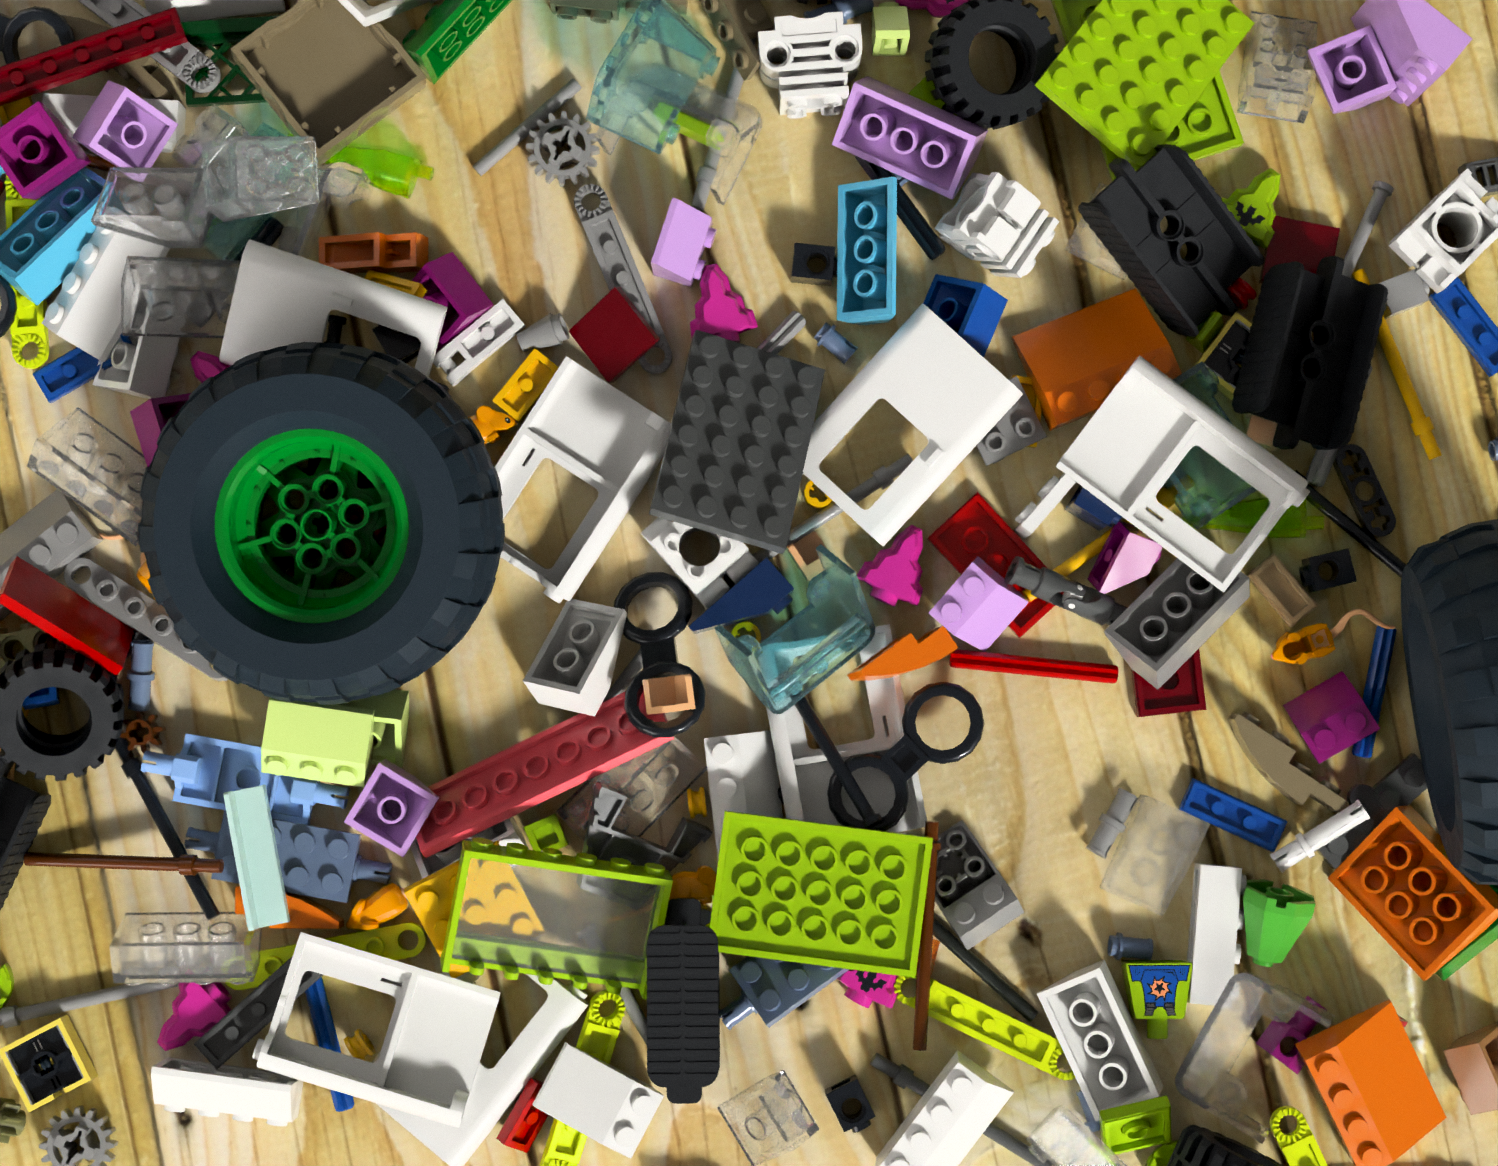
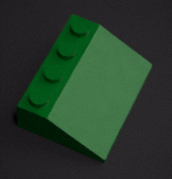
(449, 33)

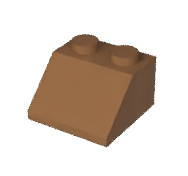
(1475, 1068)

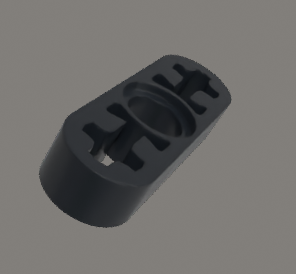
(1367, 517)

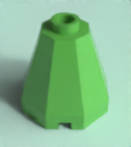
(1274, 919)

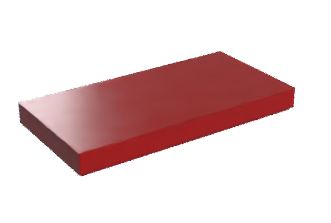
(980, 532)
(66, 615)

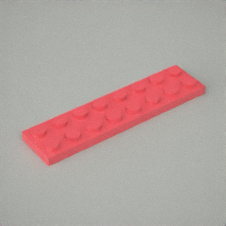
(534, 772)

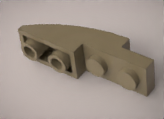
(603, 10)
(138, 69)
(1271, 758)

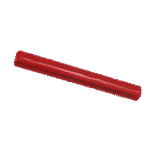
(1033, 666)

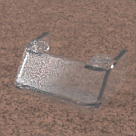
(730, 134)
(1206, 1069)

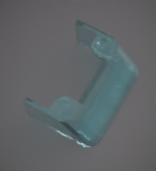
(810, 643)

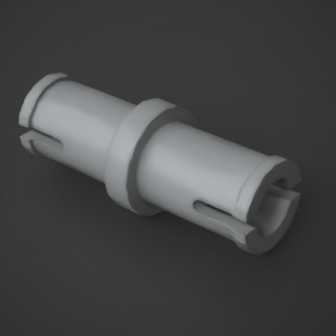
(1112, 823)

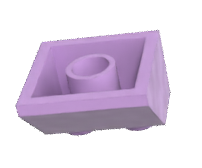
(1352, 71)
(124, 128)
(682, 244)
(978, 605)
(392, 807)

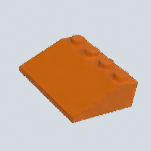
(1087, 352)
(1414, 892)
(1372, 1085)

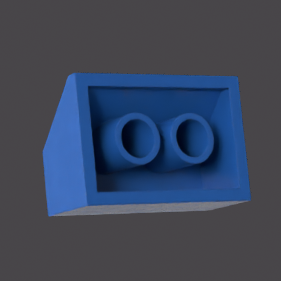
(967, 308)

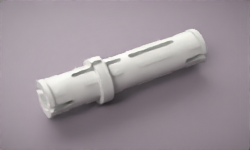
(1319, 836)

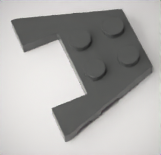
(611, 842)

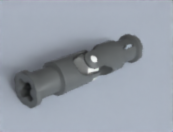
(1076, 597)

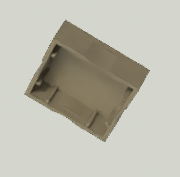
(327, 72)

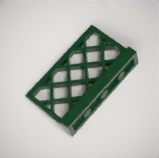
(224, 34)

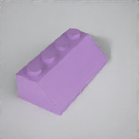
(908, 136)

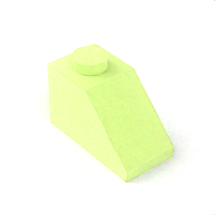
(890, 29)

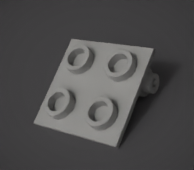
(1013, 431)

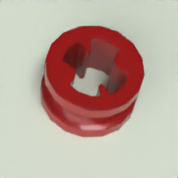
(1240, 293)

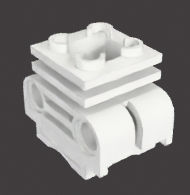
(811, 70)
(1467, 216)
(997, 225)
(705, 580)

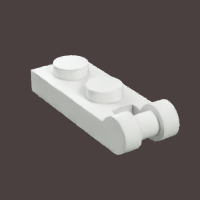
(479, 341)

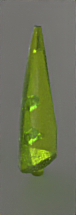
(386, 169)
(1245, 515)

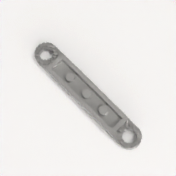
(180, 60)
(619, 266)
(135, 611)

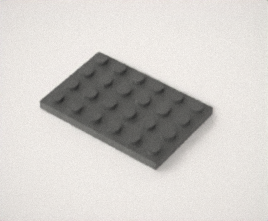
(738, 442)

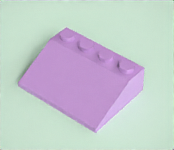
(1414, 41)

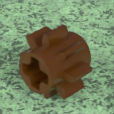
(138, 724)

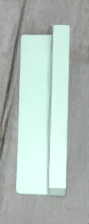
(256, 857)

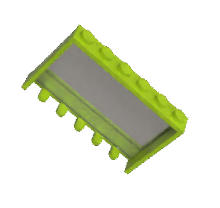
(554, 915)

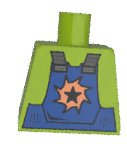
(1157, 992)

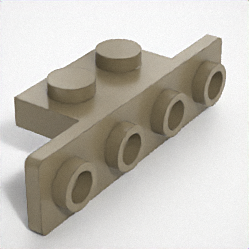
(736, 25)

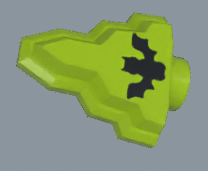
(1254, 206)

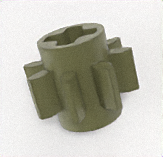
(11, 1119)

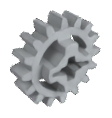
(557, 162)
(65, 1139)

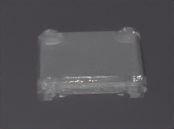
(339, 187)

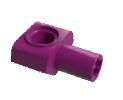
(1298, 1028)

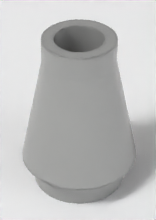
(544, 333)

